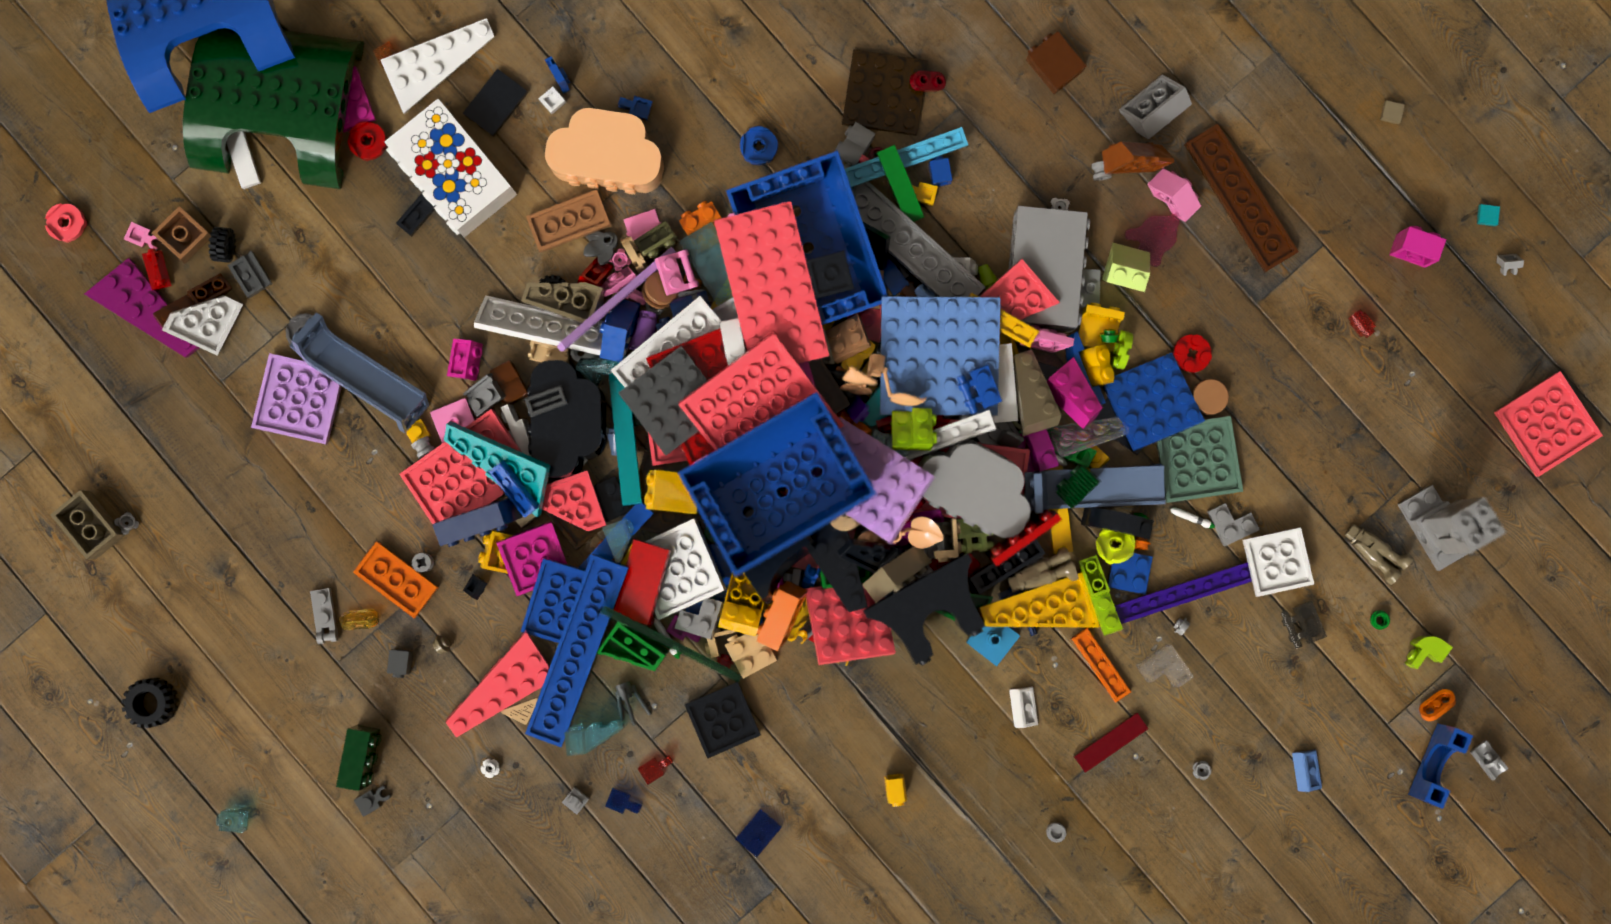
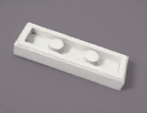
(243, 160)

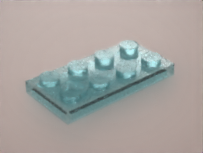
(709, 262)

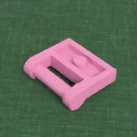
(671, 274)

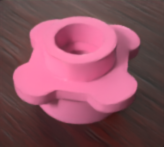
(625, 261)

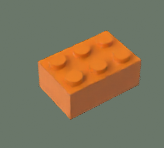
(781, 615)

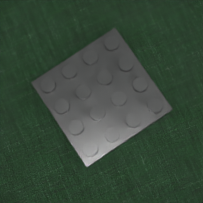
(656, 399)

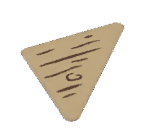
(521, 712)

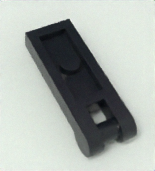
(416, 215)

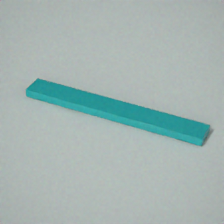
(625, 445)

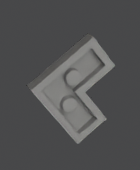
(1230, 529)
(704, 623)

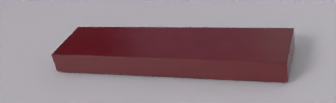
(1110, 742)

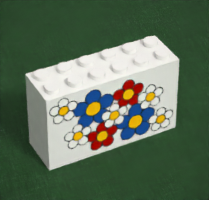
(449, 169)

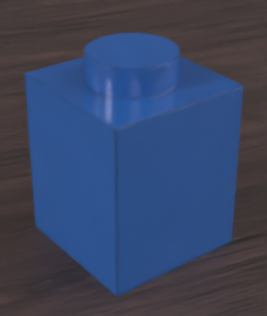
(940, 171)

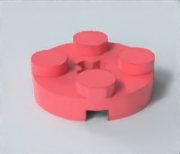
(54, 222)

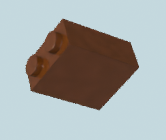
(1055, 62)

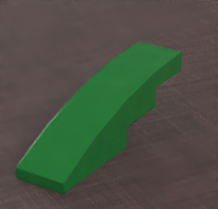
(900, 183)

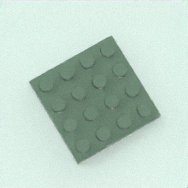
(1200, 461)

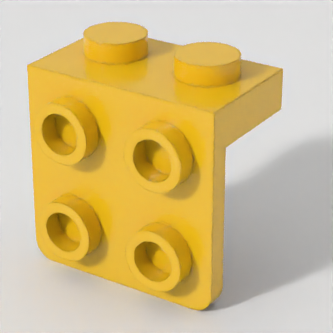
(1095, 321)

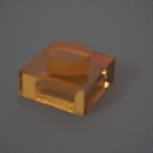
(384, 51)

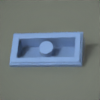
(1307, 770)

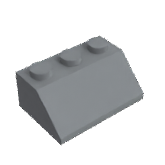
(1156, 106)

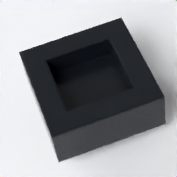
(475, 587)

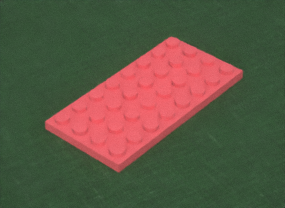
(771, 280)

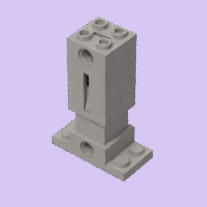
(1450, 529)

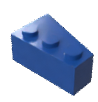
(617, 328)

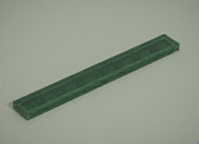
(669, 643)

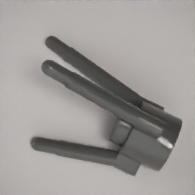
(624, 692)

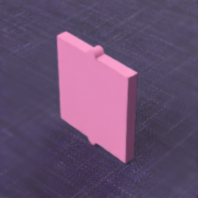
(641, 223)

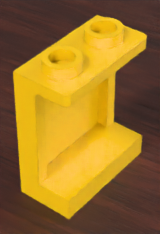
(668, 493)

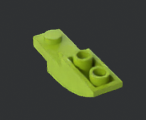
(1100, 595)

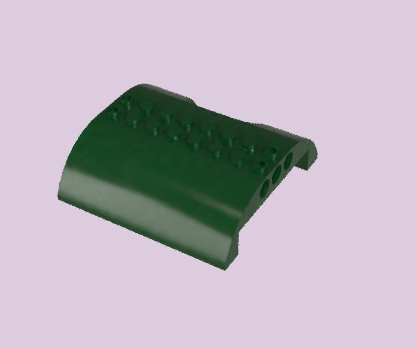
(291, 100)

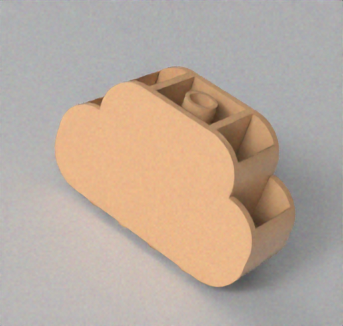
(606, 152)

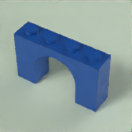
(1442, 745)

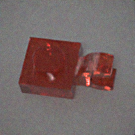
(653, 770)

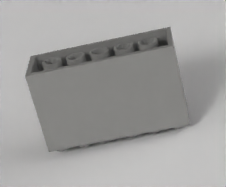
(1053, 248)

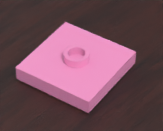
(457, 412)

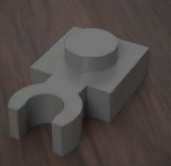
(370, 801)

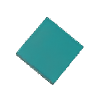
(1488, 215)

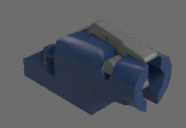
(680, 303)

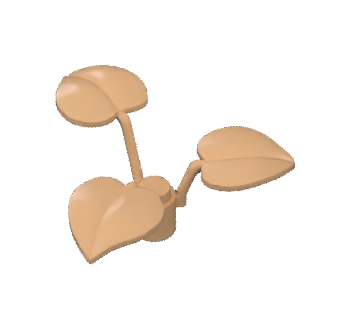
(859, 381)
(922, 534)

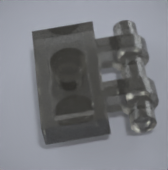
(1309, 623)

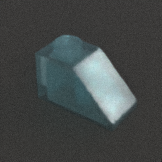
(619, 537)

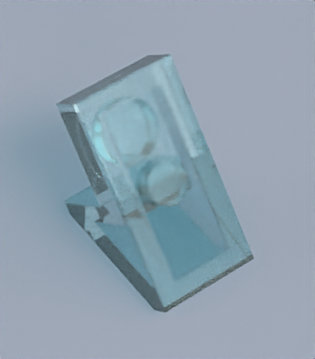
(593, 367)

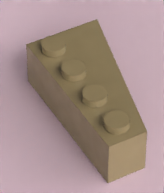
(1034, 397)

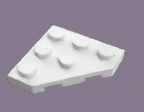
(204, 323)

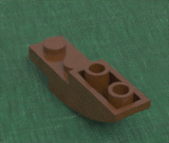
(208, 290)

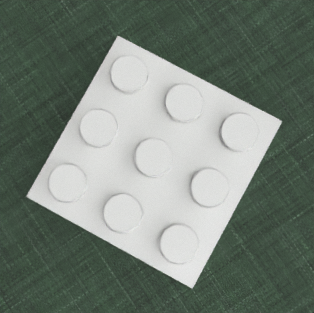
(1278, 562)

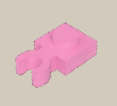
(139, 236)

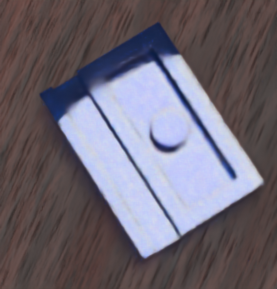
(758, 832)

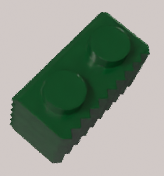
(1077, 486)

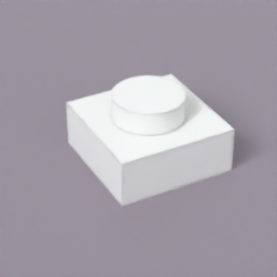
(552, 100)

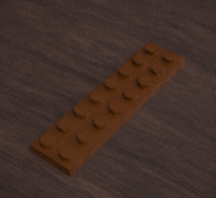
(1241, 198)

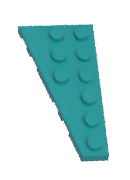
(489, 453)

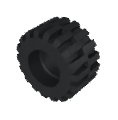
(134, 702)

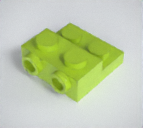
(913, 429)

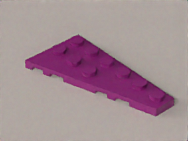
(130, 296)

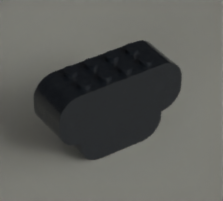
(571, 430)

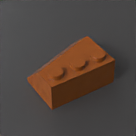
(1135, 158)

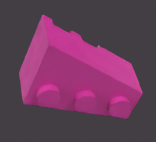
(1074, 394)

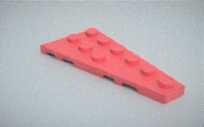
(1021, 292)
(508, 681)

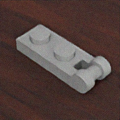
(324, 615)

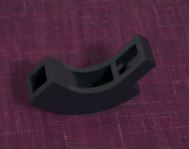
(1117, 522)

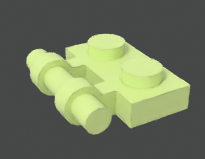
(967, 533)

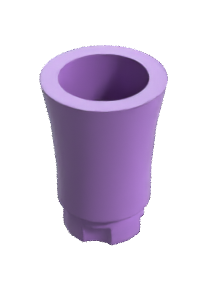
(644, 328)

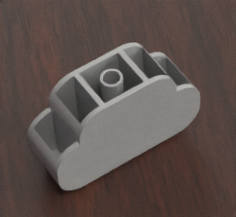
(978, 488)

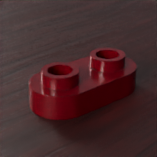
(929, 81)

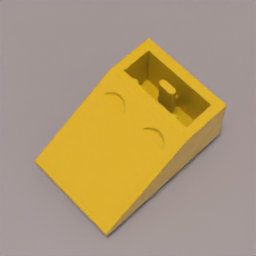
(741, 607)

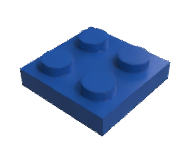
(1131, 574)

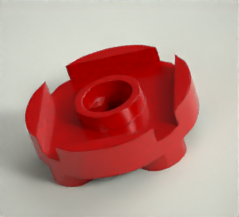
(356, 139)
(1195, 343)

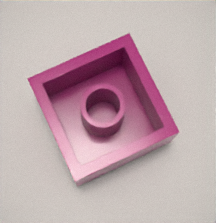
(1418, 246)

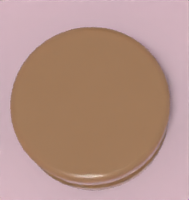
(654, 292)
(1210, 396)

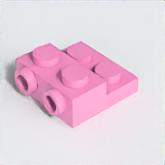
(1050, 340)

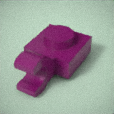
(680, 634)

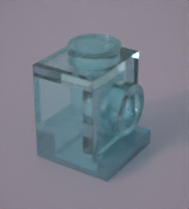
(238, 817)

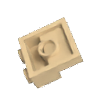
(749, 654)

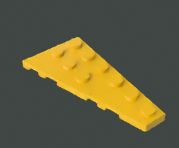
(1051, 605)

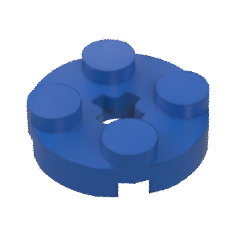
(766, 138)

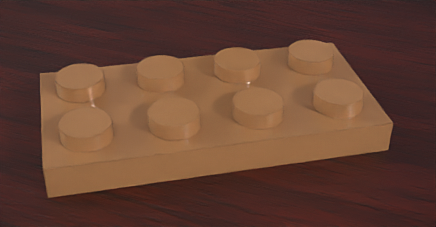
(568, 221)

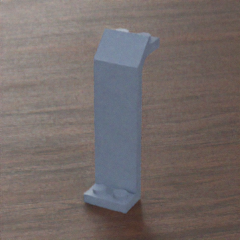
(359, 373)
(1118, 487)

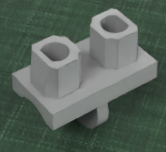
(1488, 760)

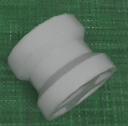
(1099, 173)
(422, 447)
(426, 564)

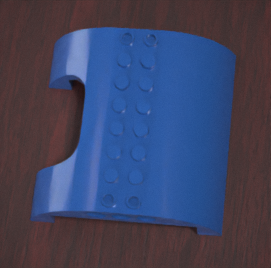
(152, 28)

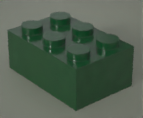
(358, 758)

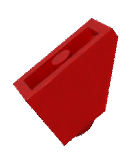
(595, 273)

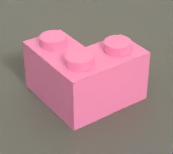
(1175, 193)

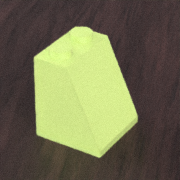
(1127, 267)

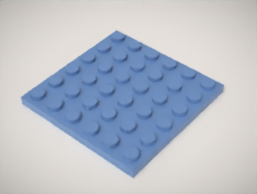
(932, 344)

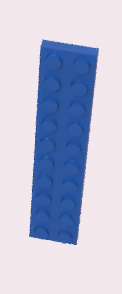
(576, 650)

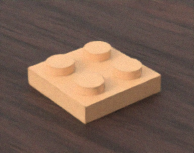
(847, 339)

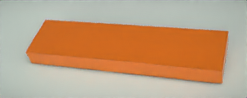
(1101, 665)

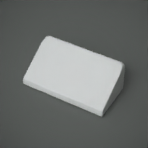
(1023, 707)

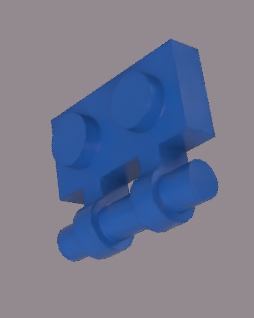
(985, 388)

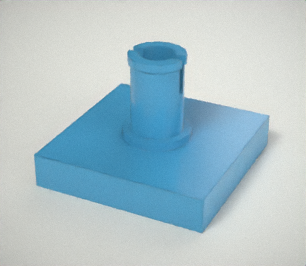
(993, 642)

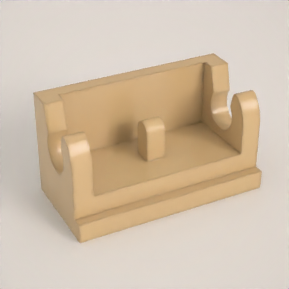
(544, 352)

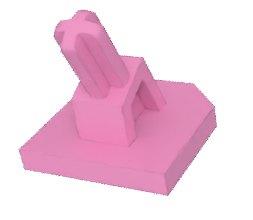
(618, 281)

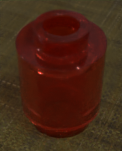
(1362, 324)

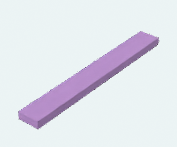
(609, 305)

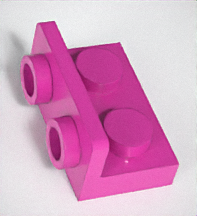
(465, 359)

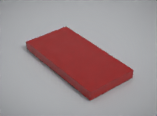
(642, 581)

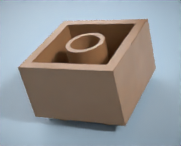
(181, 234)

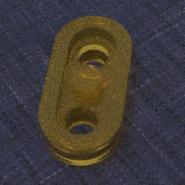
(359, 619)

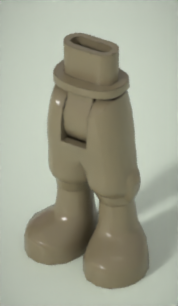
(1375, 549)
(1040, 573)

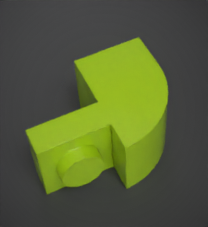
(1425, 647)

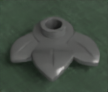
(599, 247)

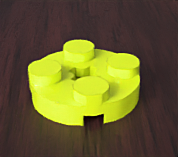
(1111, 554)

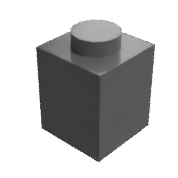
(399, 662)

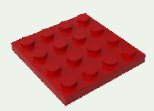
(1030, 532)

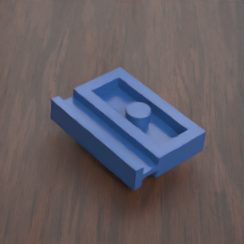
(559, 75)

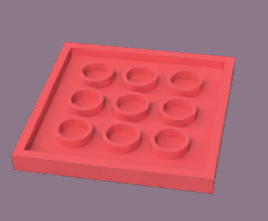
(1548, 424)
(845, 634)

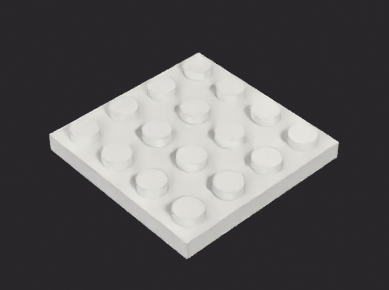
(690, 569)

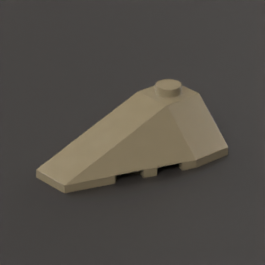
(566, 299)

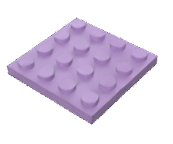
(296, 400)

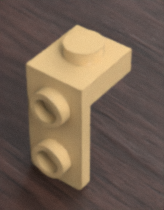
(945, 555)
(712, 647)

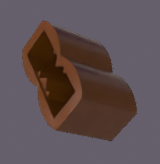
(509, 382)

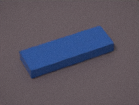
(513, 489)

